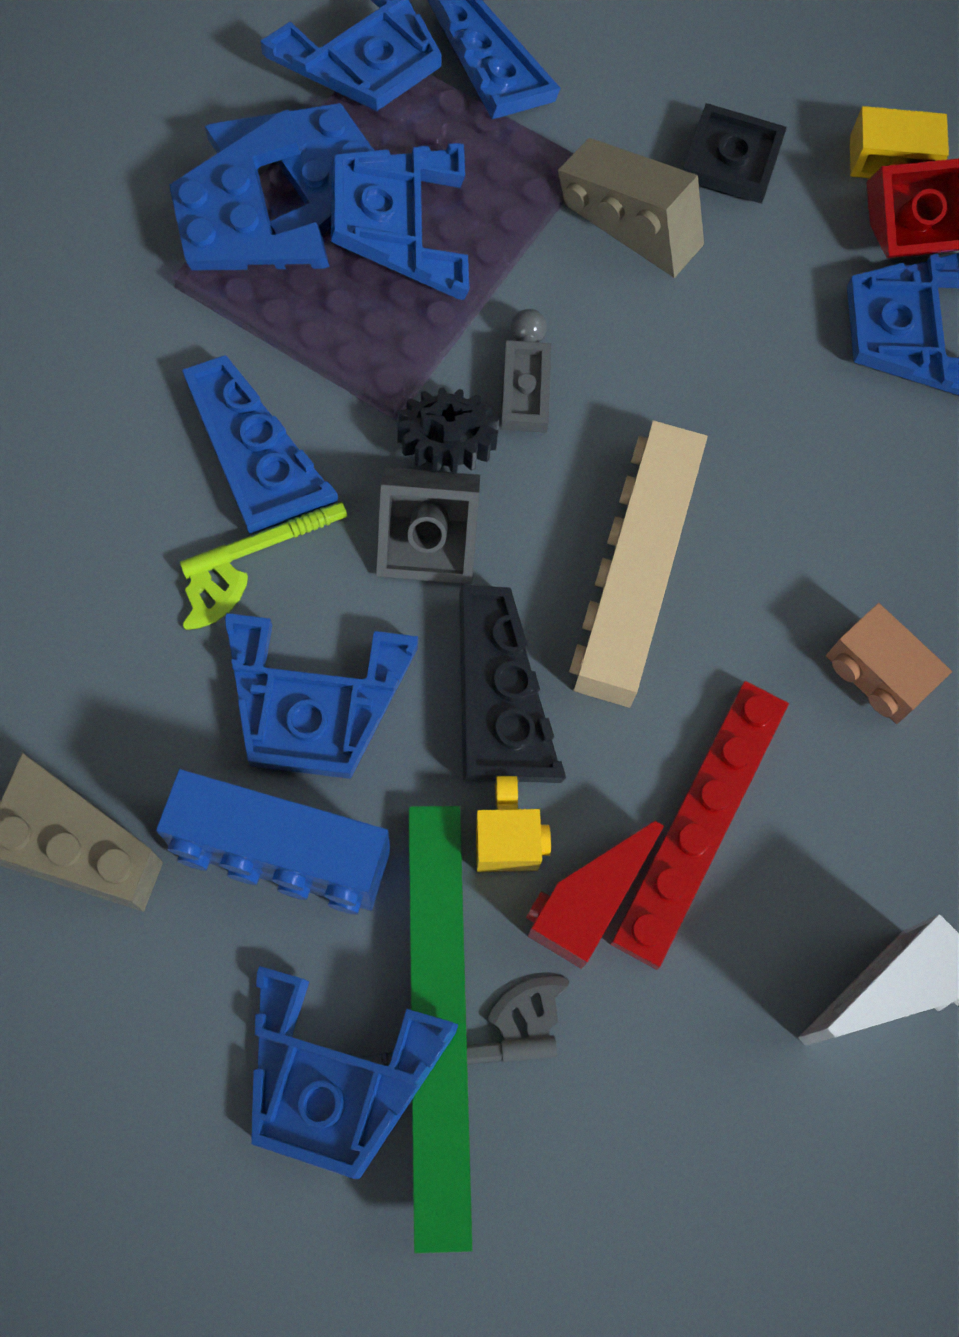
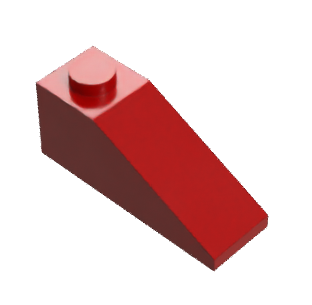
(587, 900)

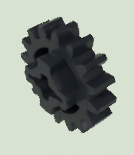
(447, 430)

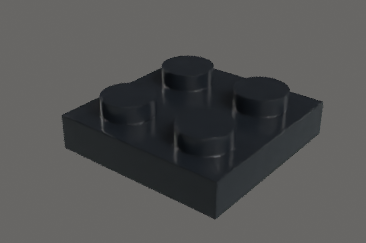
(734, 152)

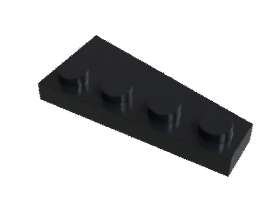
(499, 694)

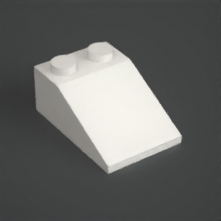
(906, 978)

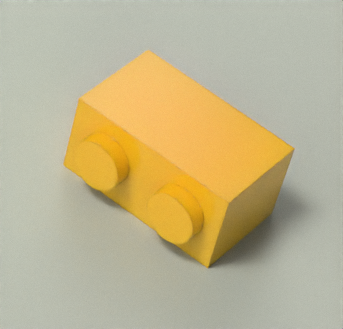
(896, 138)

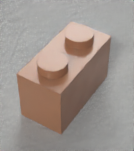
(887, 664)

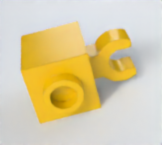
(510, 836)

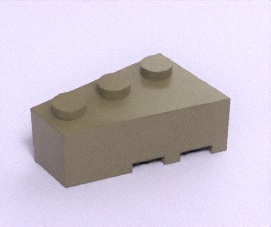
(636, 202)
(70, 842)

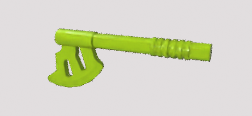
(219, 559)

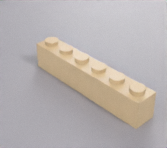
(640, 564)

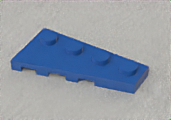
(494, 59)

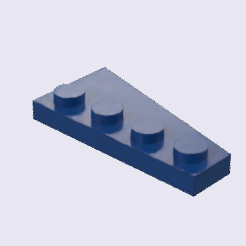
(258, 458)

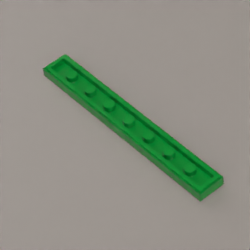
(438, 990)

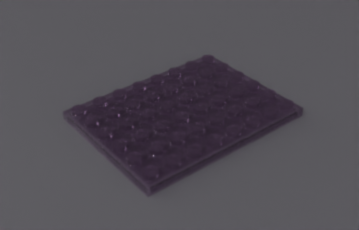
(371, 324)

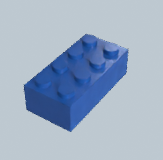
(274, 841)

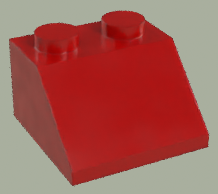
(915, 207)

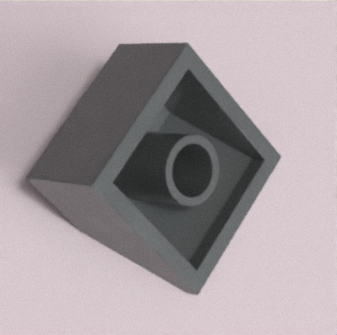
(427, 525)

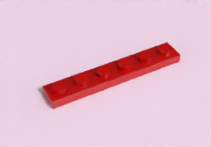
(699, 826)

